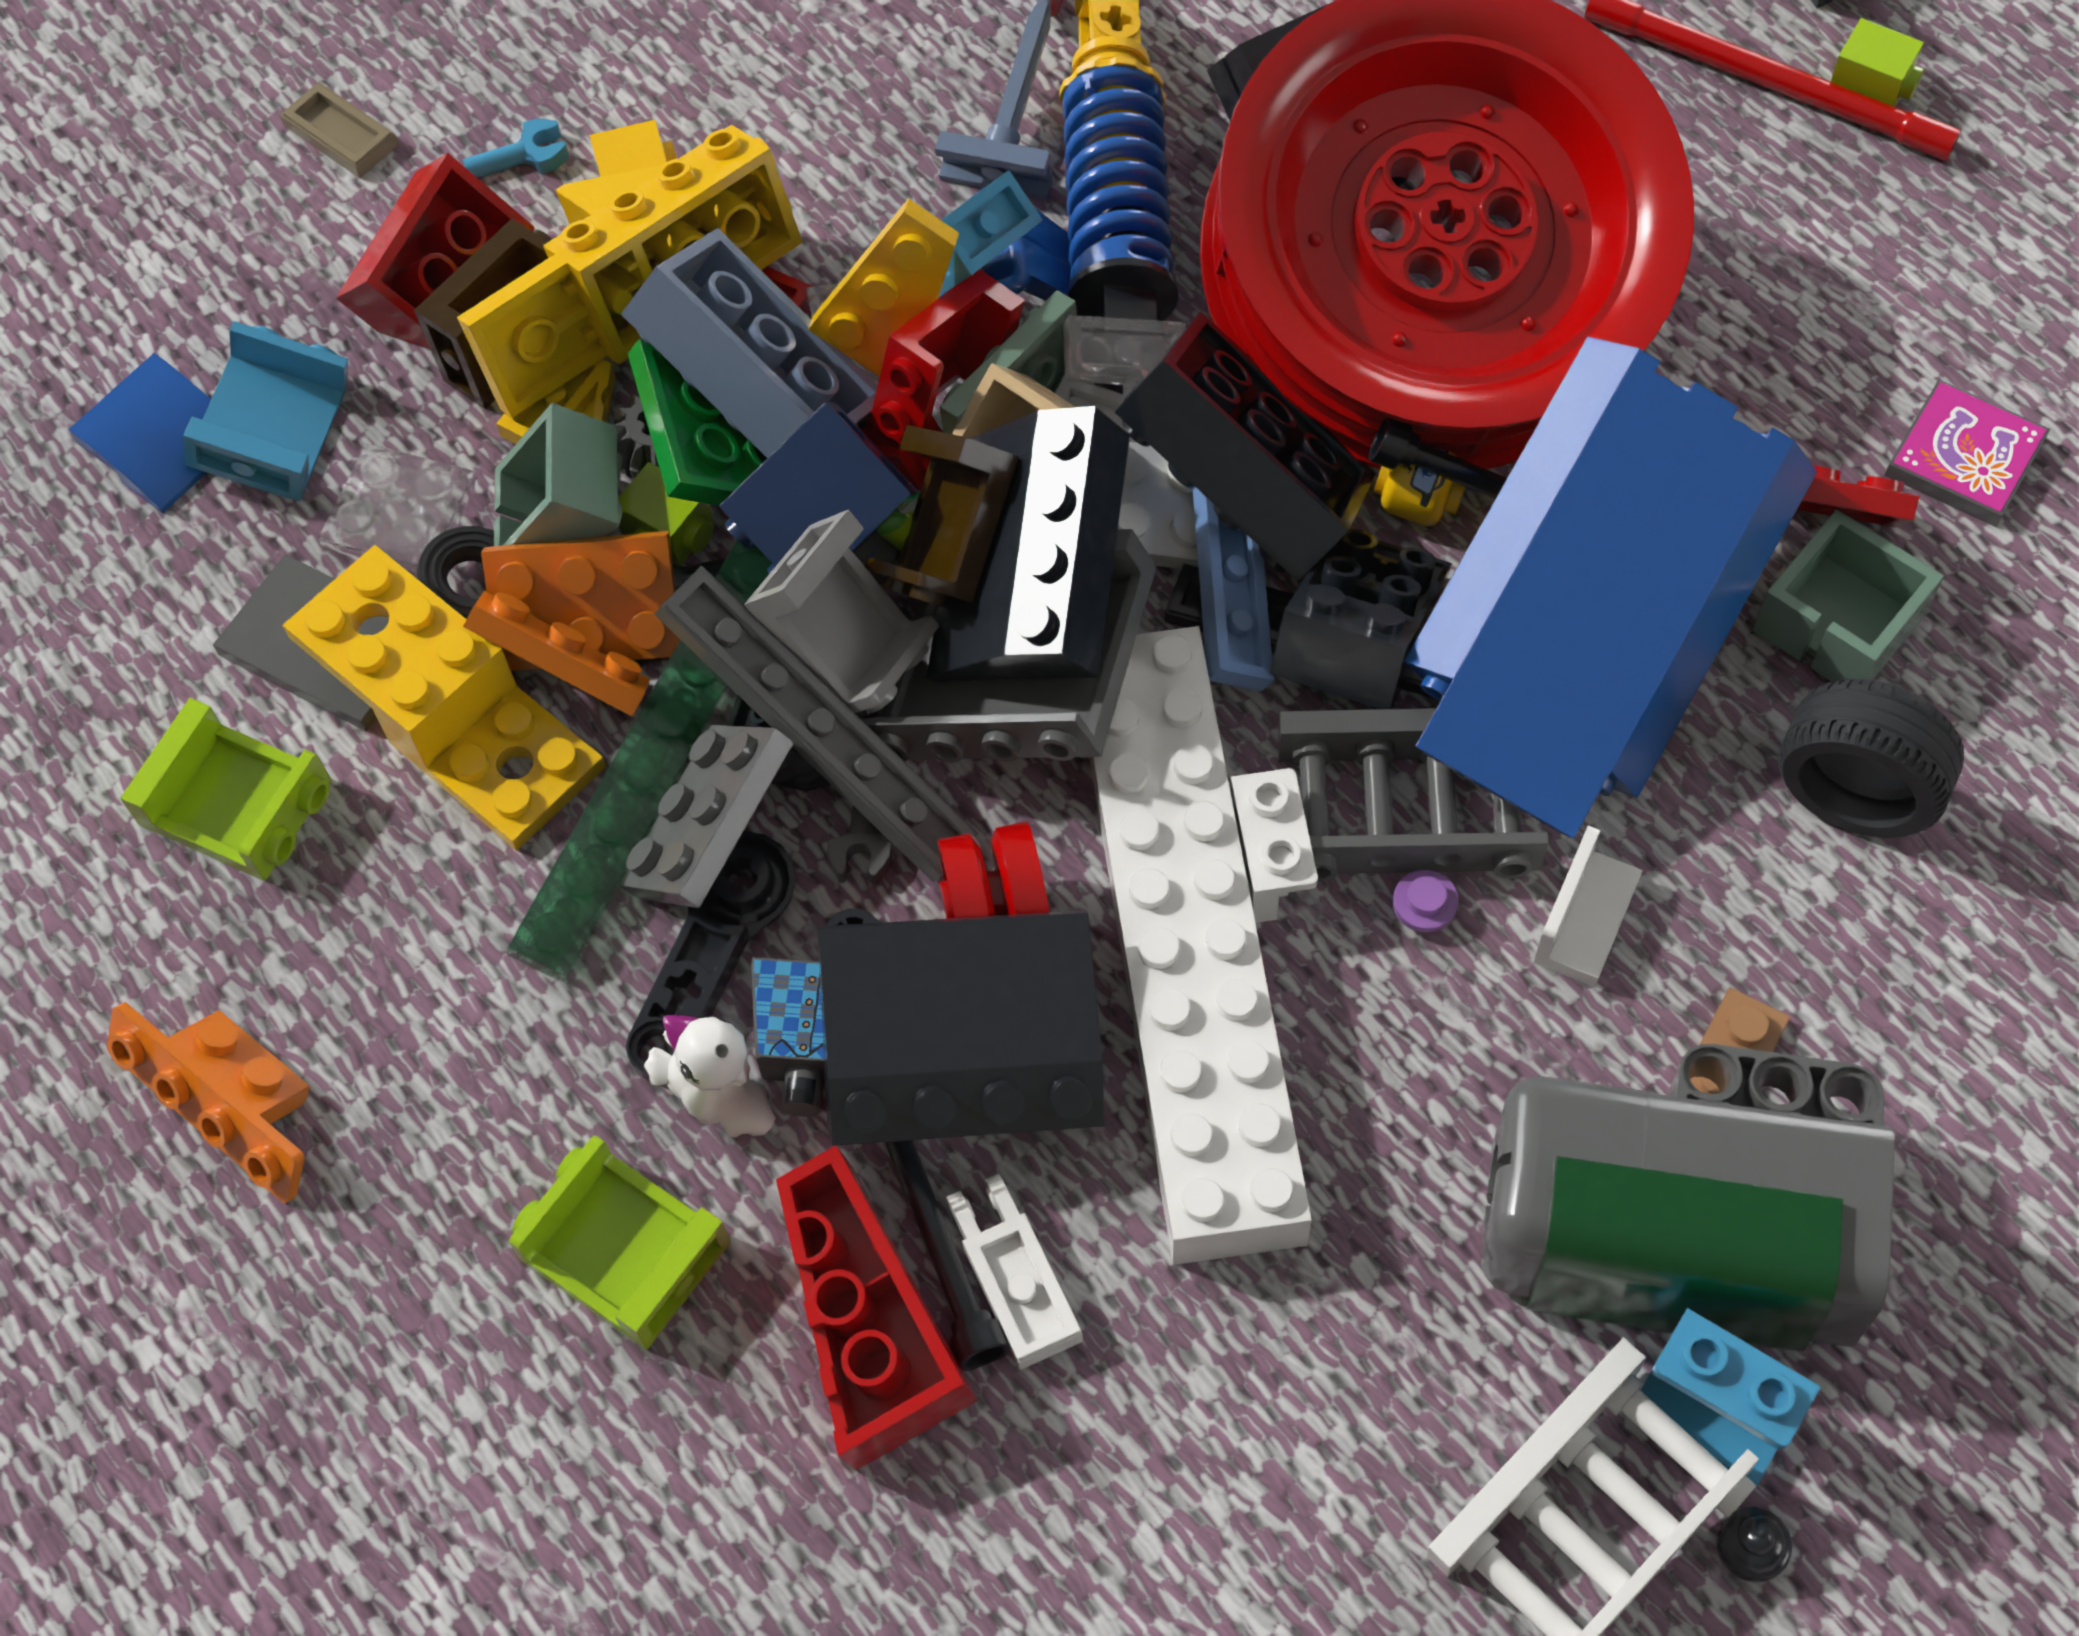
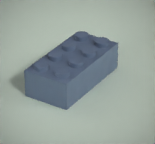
(744, 343)

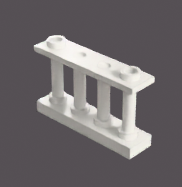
(1567, 1438)

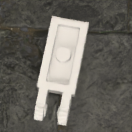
(1016, 1278)

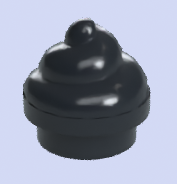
(1754, 1544)

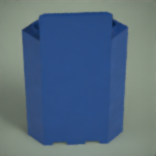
(1601, 585)

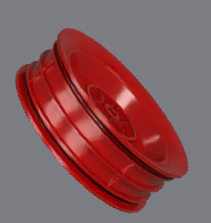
(1556, 142)

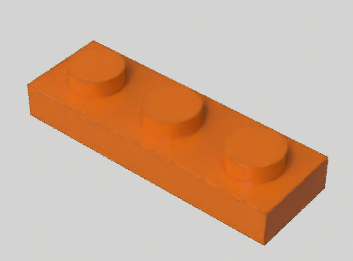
(558, 651)

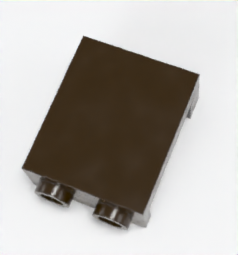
(491, 268)
(951, 518)

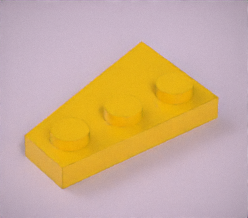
(887, 285)

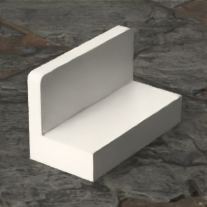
(1587, 913)

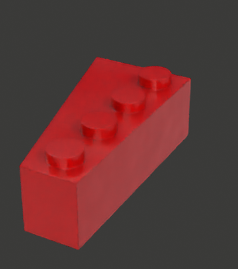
(872, 1330)

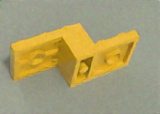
(444, 696)

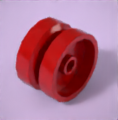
(1010, 889)

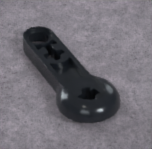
(716, 937)

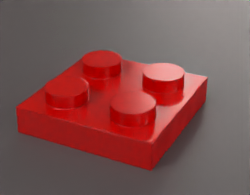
(1869, 501)

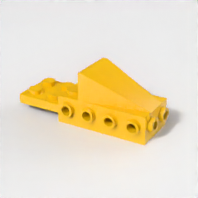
(618, 231)

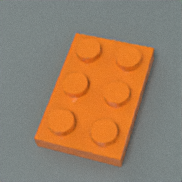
(594, 585)

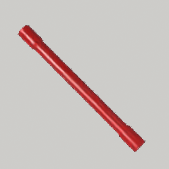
(1908, 128)

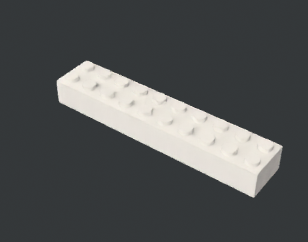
(1195, 965)

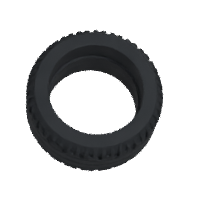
(1871, 758)

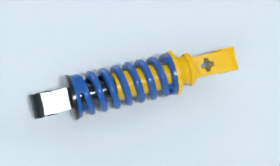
(1116, 170)

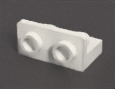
(1272, 838)

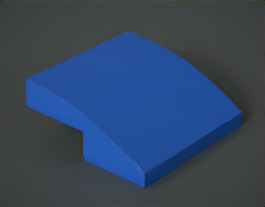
(142, 430)

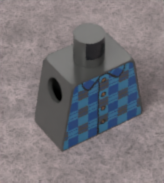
(790, 1030)

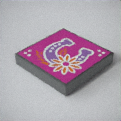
(1967, 452)

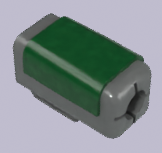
(1698, 1199)

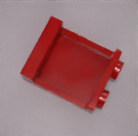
(939, 348)

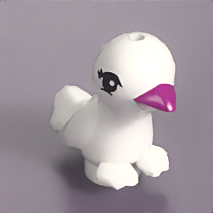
(711, 1074)

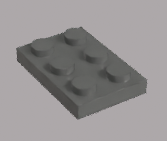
(704, 814)

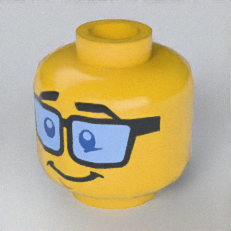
(1417, 494)

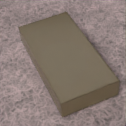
(339, 130)

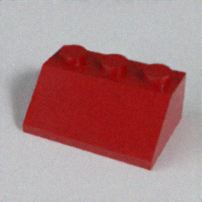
(421, 243)

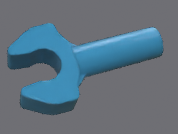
(524, 151)

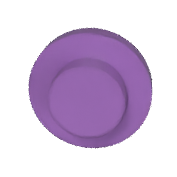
(1425, 901)

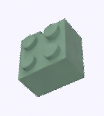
(559, 481)
(1847, 601)

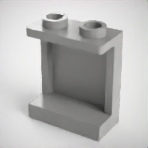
(840, 617)

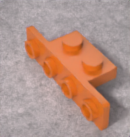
(221, 1087)

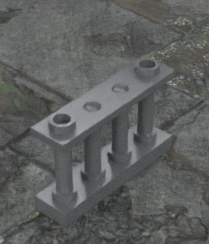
(1374, 741)

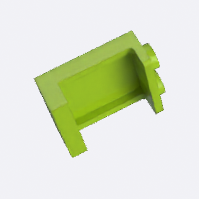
(226, 792)
(617, 1242)

